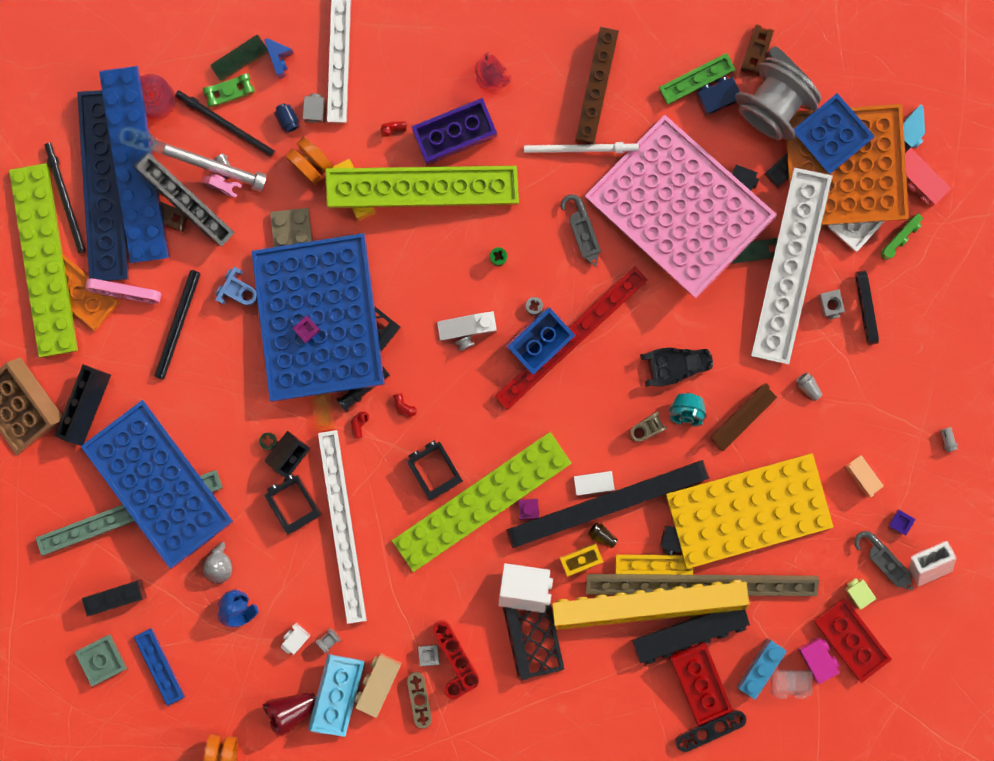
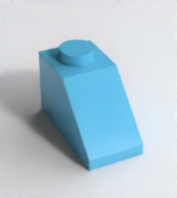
(914, 128)

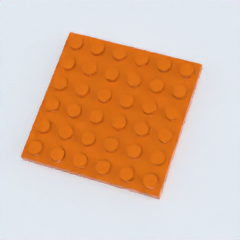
(873, 180)

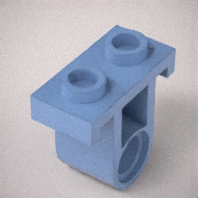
(235, 289)

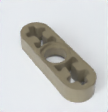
(427, 713)

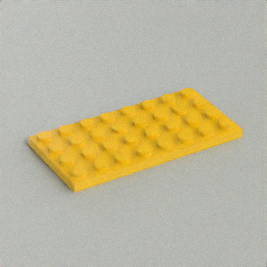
(749, 510)

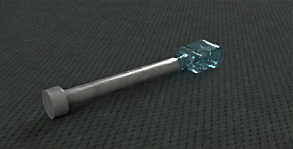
(255, 180)

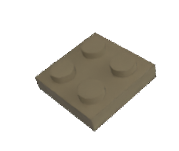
(291, 227)

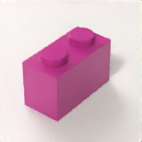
(819, 660)

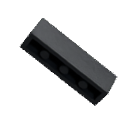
(82, 405)

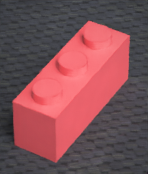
(924, 180)

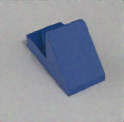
(276, 52)

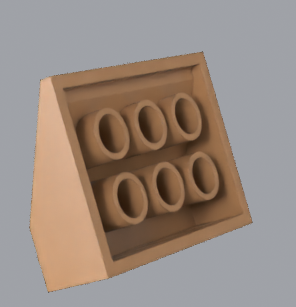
(24, 407)

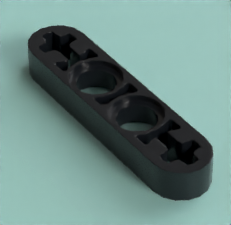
(866, 307)
(711, 733)

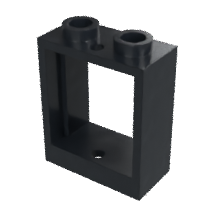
(430, 447)
(273, 490)

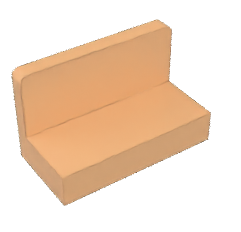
(864, 476)

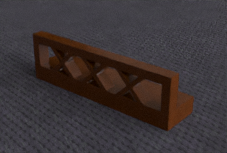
(743, 416)

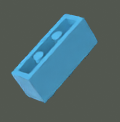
(761, 669)

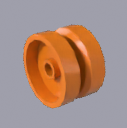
(311, 158)
(217, 752)

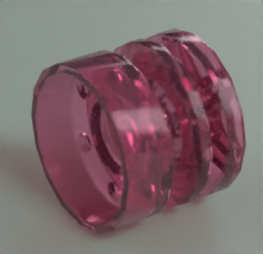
(164, 99)

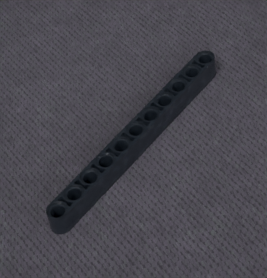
(607, 504)

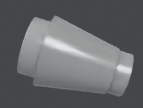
(809, 386)

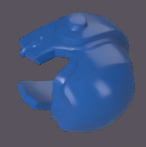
(235, 610)

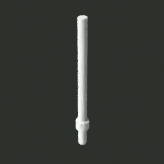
(618, 147)

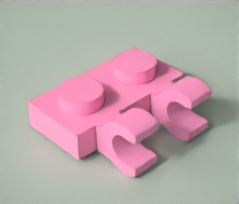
(217, 182)

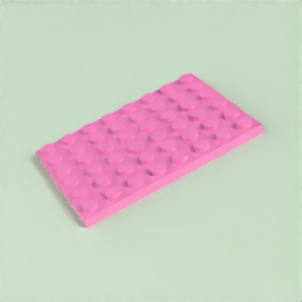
(680, 206)

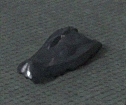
(673, 365)

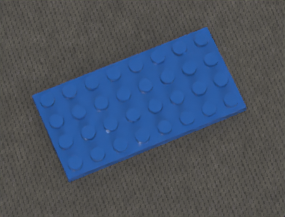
(157, 484)

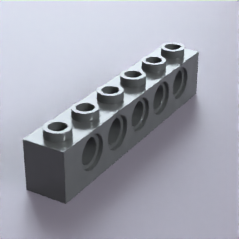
(183, 199)

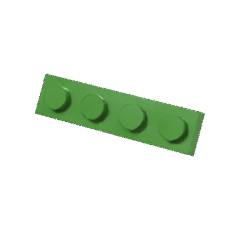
(696, 79)

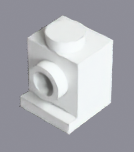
(294, 639)

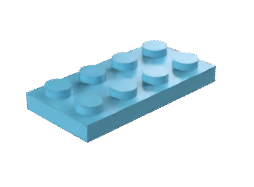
(336, 695)

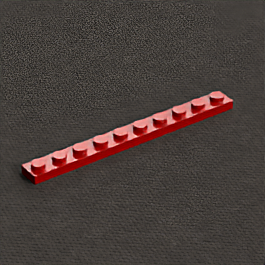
(581, 328)

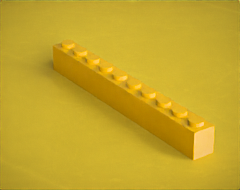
(651, 605)

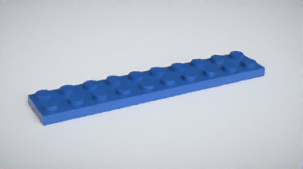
(138, 198)

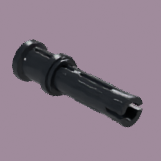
(356, 395)

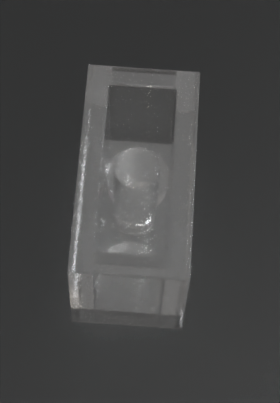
(791, 683)

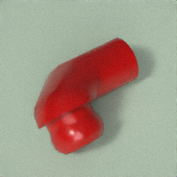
(393, 126)
(402, 408)
(357, 422)

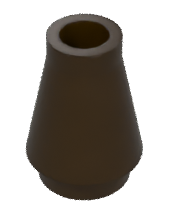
(602, 535)

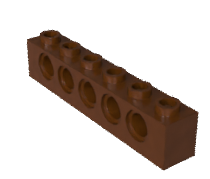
(596, 86)

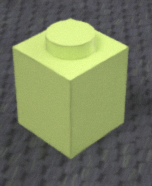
(859, 593)

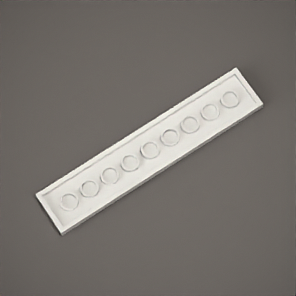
(791, 265)

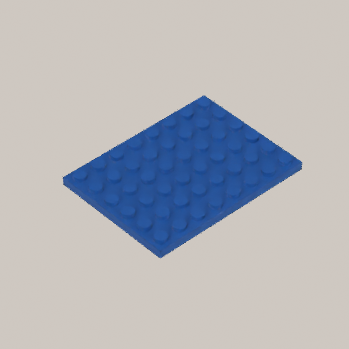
(334, 289)

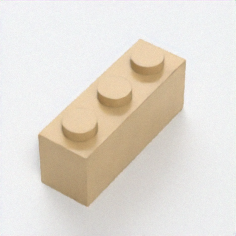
(377, 684)

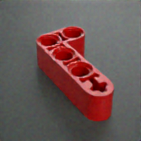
(452, 656)

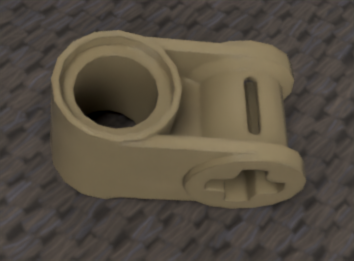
(648, 427)

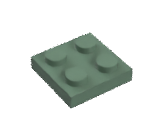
(101, 660)

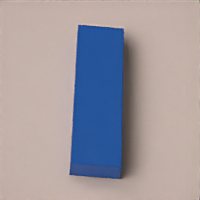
(159, 666)

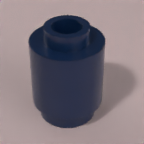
(286, 118)

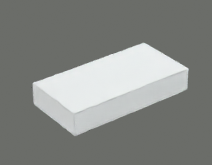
(594, 483)

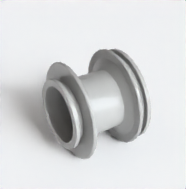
(778, 99)

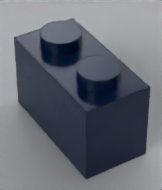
(717, 96)

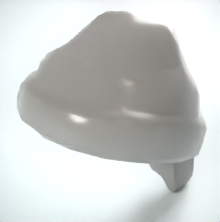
(217, 565)

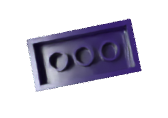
(454, 131)

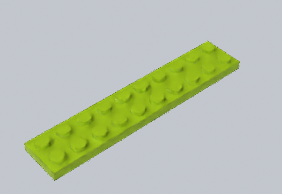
(421, 186)
(43, 260)
(481, 501)

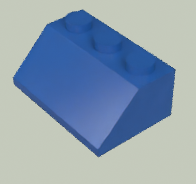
(540, 340)

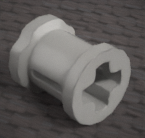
(328, 640)

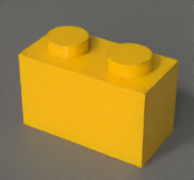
(581, 559)

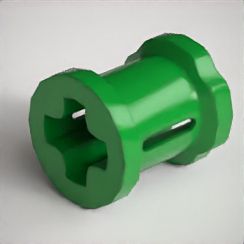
(496, 251)

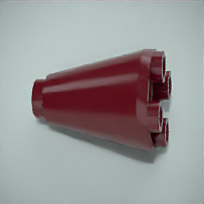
(289, 711)

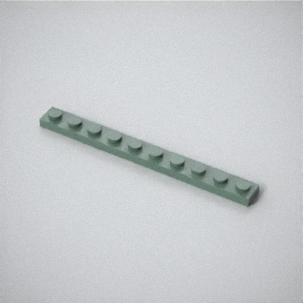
(101, 523)

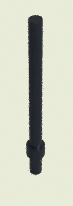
(193, 103)
(54, 163)

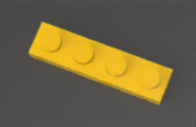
(651, 564)

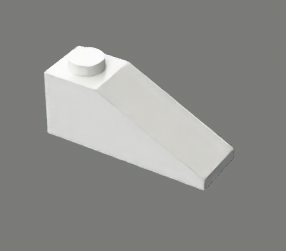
(467, 326)

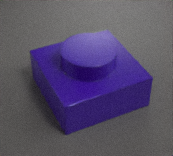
(901, 522)

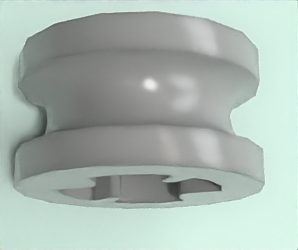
(528, 304)
(465, 343)

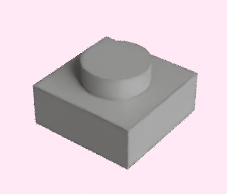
(428, 655)

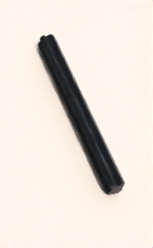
(177, 324)

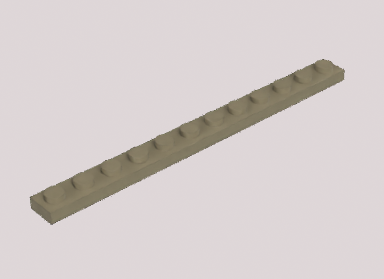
(756, 584)

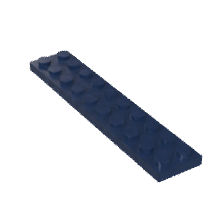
(101, 196)

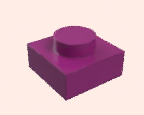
(306, 329)
(528, 508)

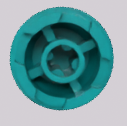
(688, 409)

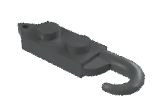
(583, 230)
(885, 560)

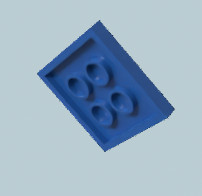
(833, 133)

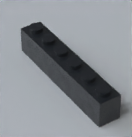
(687, 633)

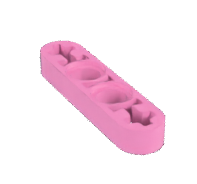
(123, 291)

